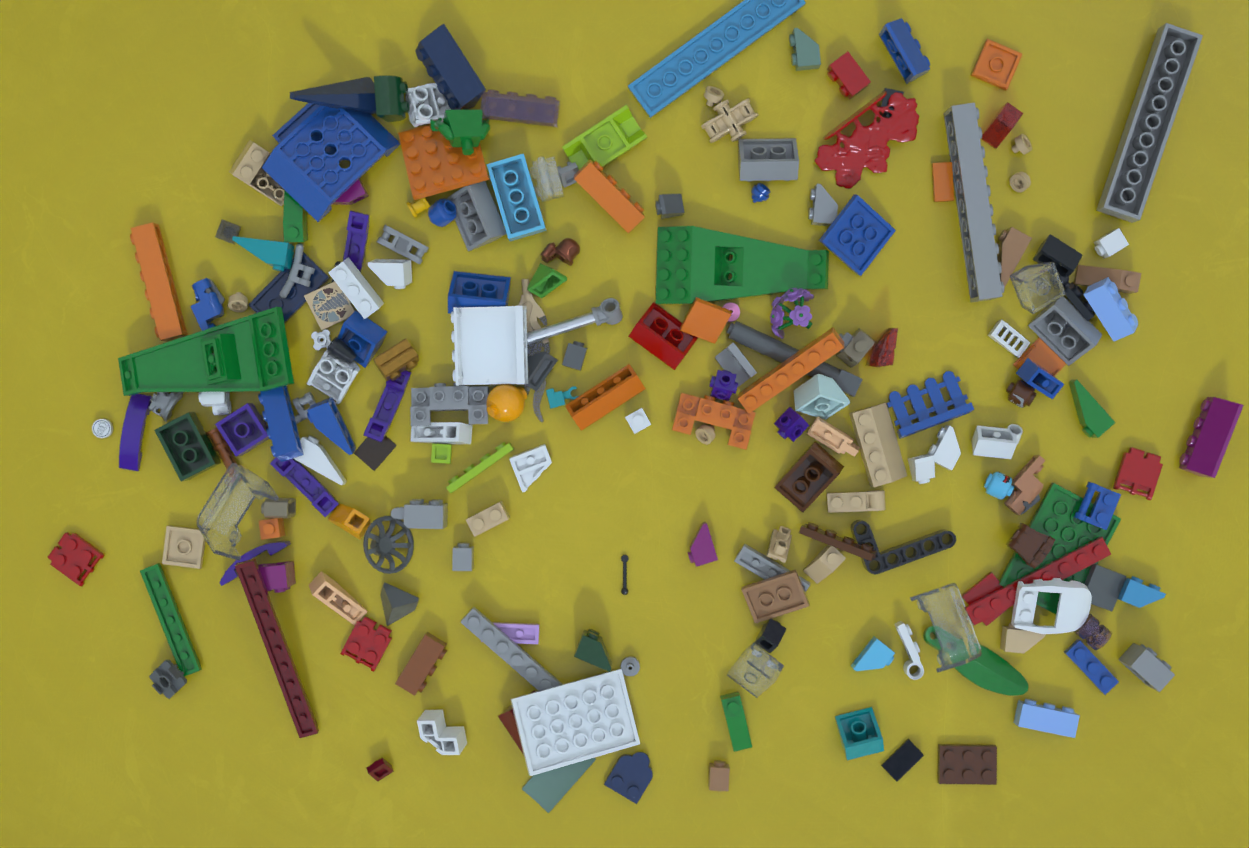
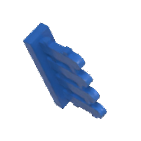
(939, 405)

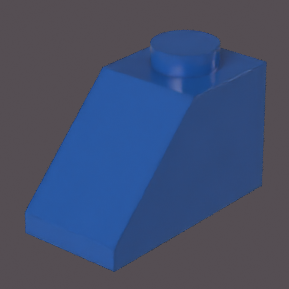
(1039, 378)

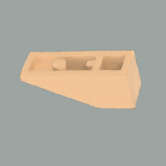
(336, 598)

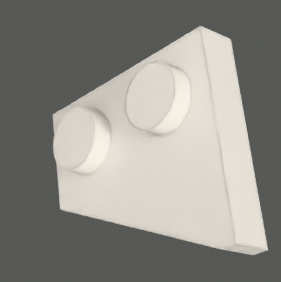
(530, 465)

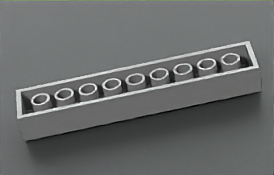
(1149, 122)
(973, 202)

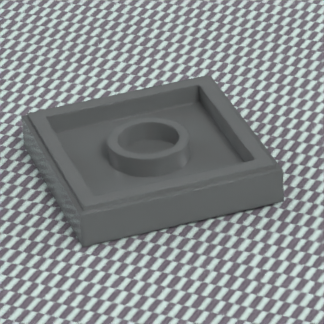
(1104, 586)

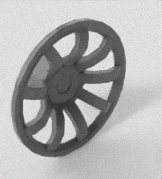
(385, 545)

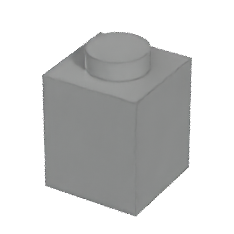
(463, 557)

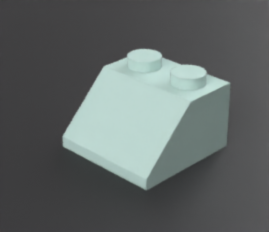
(820, 397)

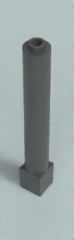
(780, 352)

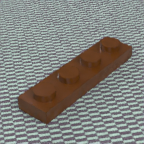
(846, 544)

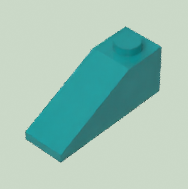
(273, 253)

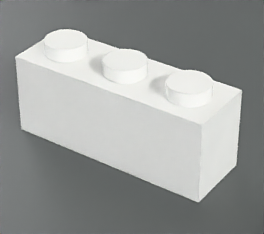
(356, 288)

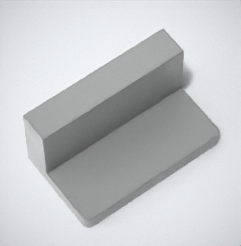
(735, 362)

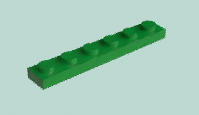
(170, 619)

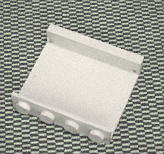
(490, 345)

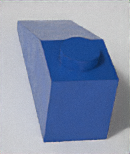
(329, 422)

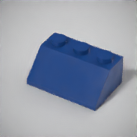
(904, 50)
(478, 290)

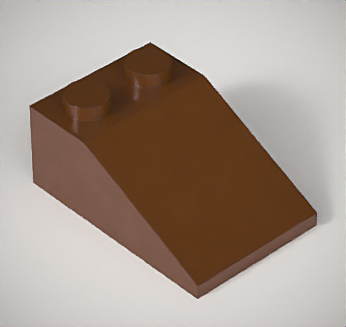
(809, 477)

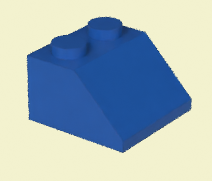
(362, 337)

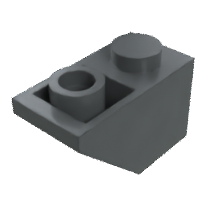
(669, 205)

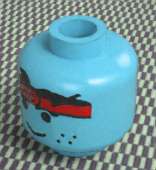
(998, 485)

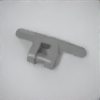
(292, 278)
(298, 403)

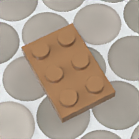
(775, 596)

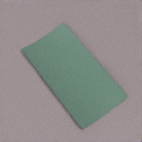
(552, 785)

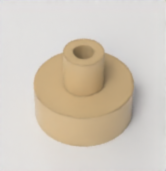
(713, 95)
(1022, 144)
(1020, 182)
(238, 302)
(705, 434)

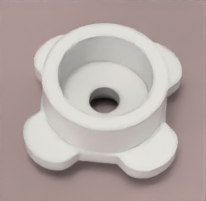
(317, 336)

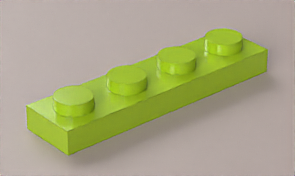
(472, 471)

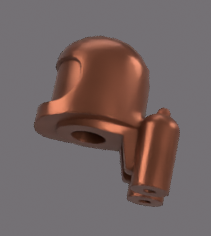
(565, 251)

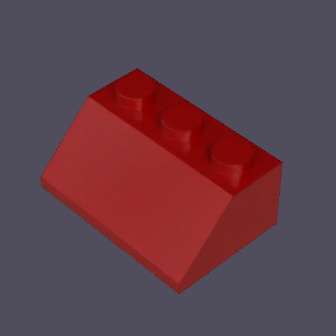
(662, 337)

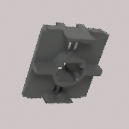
(168, 679)

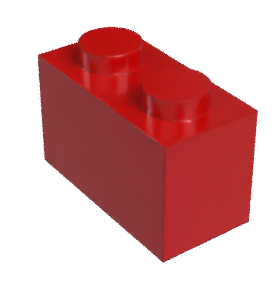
(848, 75)

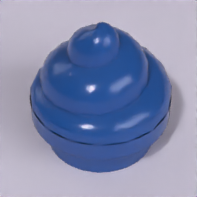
(760, 192)

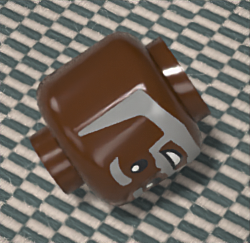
(1021, 393)

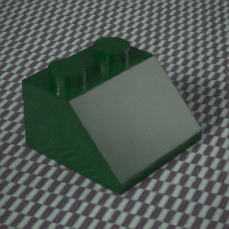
(593, 650)

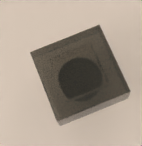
(227, 231)

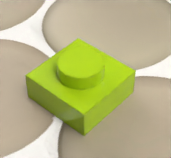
(441, 453)

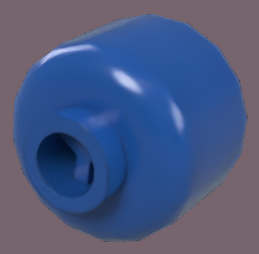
(442, 212)

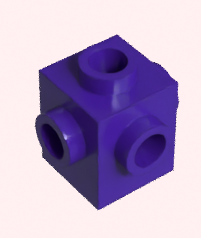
(723, 385)
(791, 425)

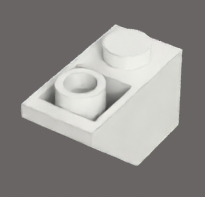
(946, 449)

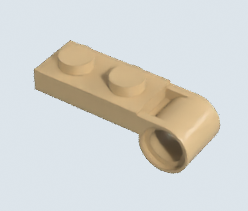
(856, 501)

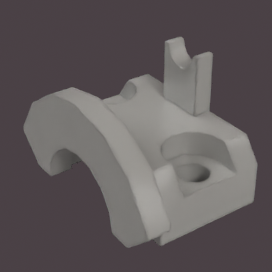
(164, 402)

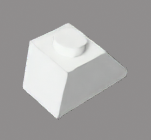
(392, 271)
(922, 468)

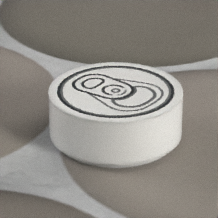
(102, 428)

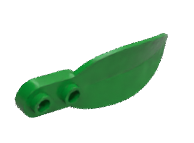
(988, 670)

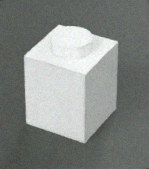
(1110, 243)
(638, 420)

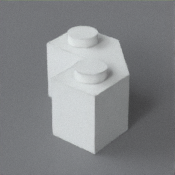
(434, 730)

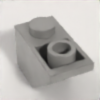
(824, 207)

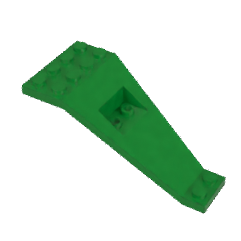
(697, 264)
(224, 358)

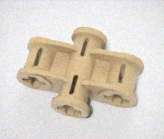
(729, 120)

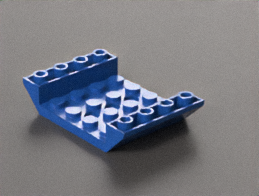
(312, 174)

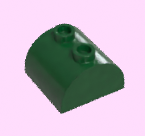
(390, 98)

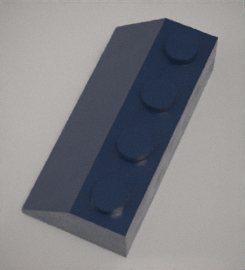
(450, 69)

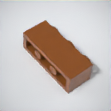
(421, 664)

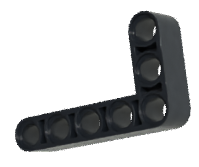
(899, 551)

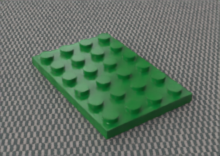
(1057, 520)

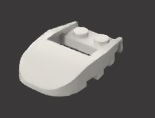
(1072, 606)

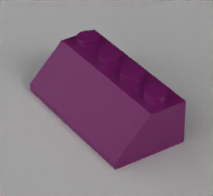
(1210, 437)

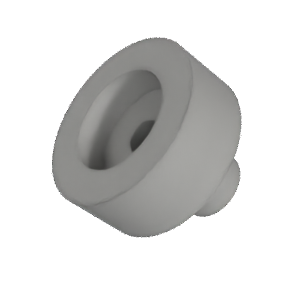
(627, 662)

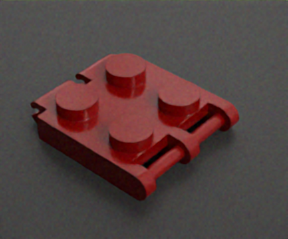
(1138, 472)
(74, 557)
(367, 643)

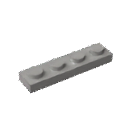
(762, 565)

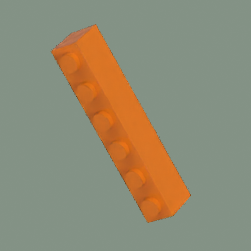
(158, 281)
(791, 370)

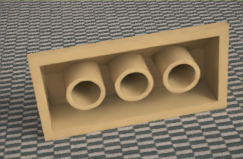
(878, 445)

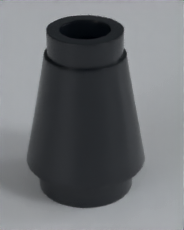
(341, 350)

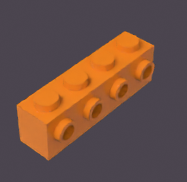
(609, 196)
(603, 399)

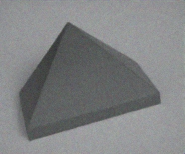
(538, 368)

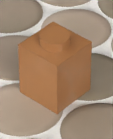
(719, 776)

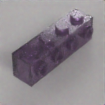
(520, 109)

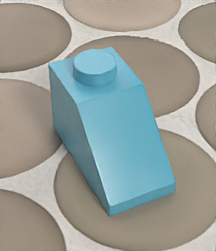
(873, 656)

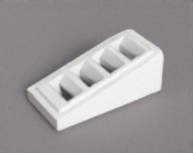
(994, 335)

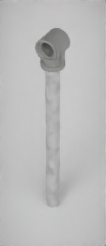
(607, 312)

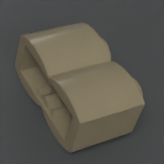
(279, 509)

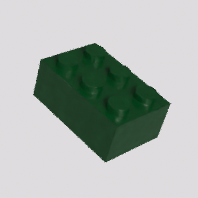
(187, 446)

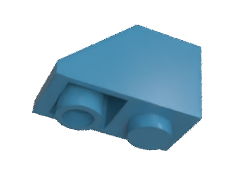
(1139, 595)

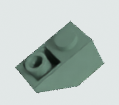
(806, 51)

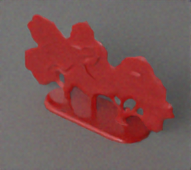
(868, 144)

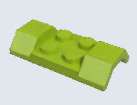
(606, 139)

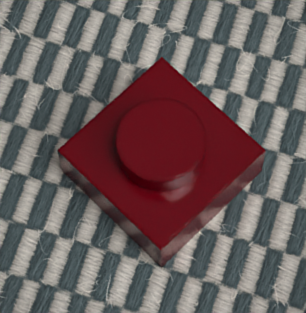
(380, 769)

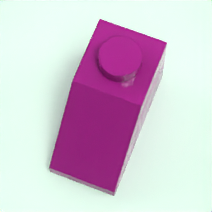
(702, 547)

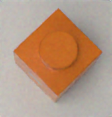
(271, 528)

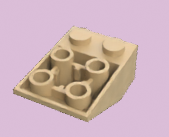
(249, 170)

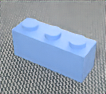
(1111, 309)
(1046, 718)

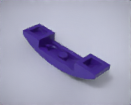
(357, 238)
(387, 407)
(133, 432)
(307, 484)
(272, 549)

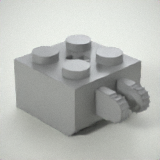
(423, 515)

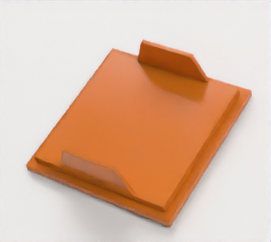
(1043, 356)

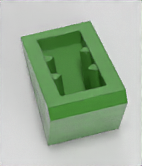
(545, 281)

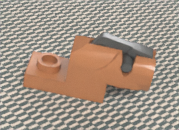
(1026, 487)

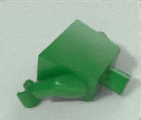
(462, 128)

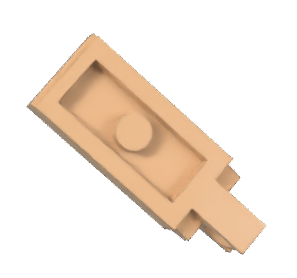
(832, 437)

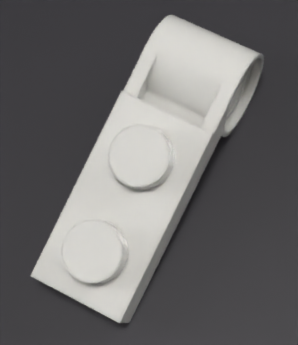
(912, 650)

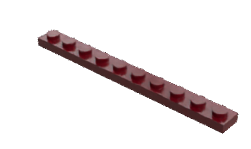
(277, 647)

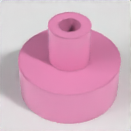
(735, 311)

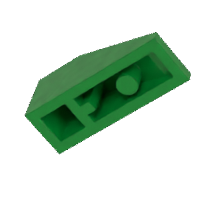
(294, 221)
(1090, 413)
(736, 721)

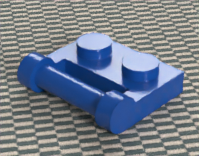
(1102, 509)

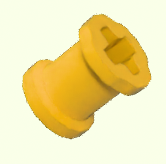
(418, 206)

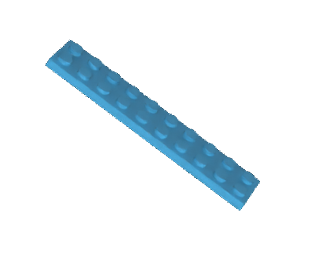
(709, 51)

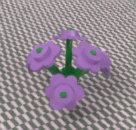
(799, 316)

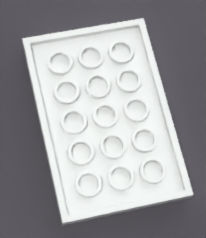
(575, 722)

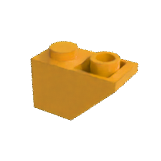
(350, 520)

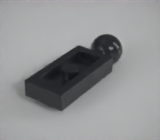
(1076, 296)

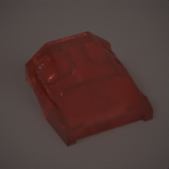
(883, 349)

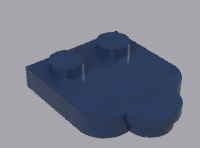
(630, 776)

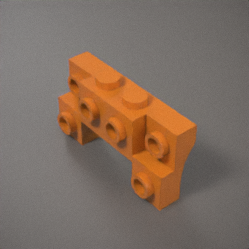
(714, 413)

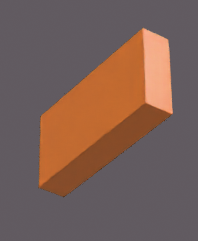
(942, 182)

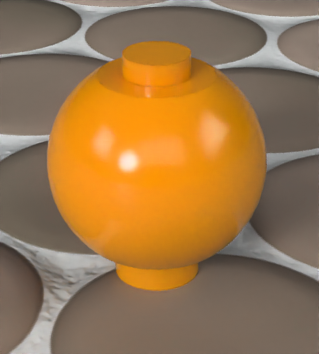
(506, 402)

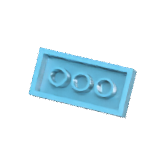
(516, 197)

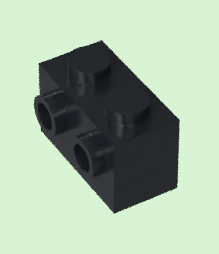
(1061, 254)

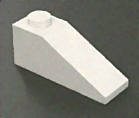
(442, 433)
(319, 460)

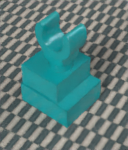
(557, 398)

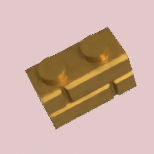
(396, 360)

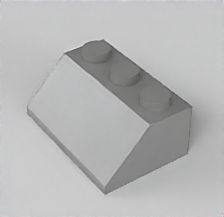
(768, 159)
(477, 216)
(1065, 330)

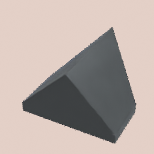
(396, 603)

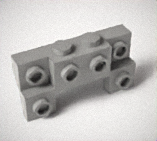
(449, 399)

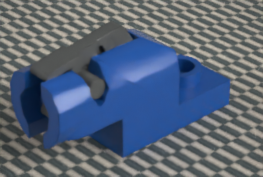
(209, 303)

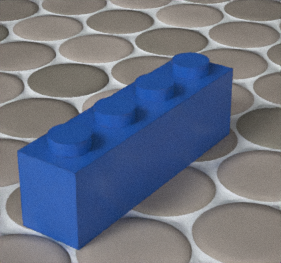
(281, 423)

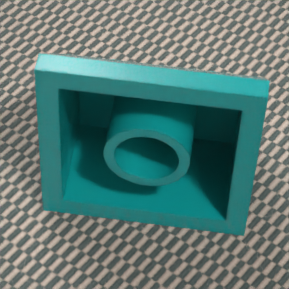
(859, 733)

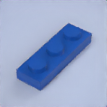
(1091, 666)

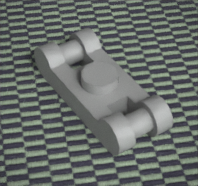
(402, 244)

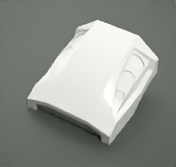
(425, 104)
(333, 376)

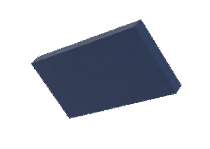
(270, 297)

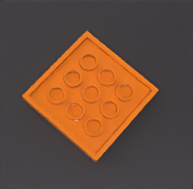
(436, 165)

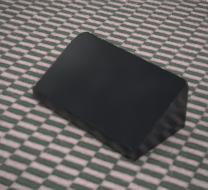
(902, 760)

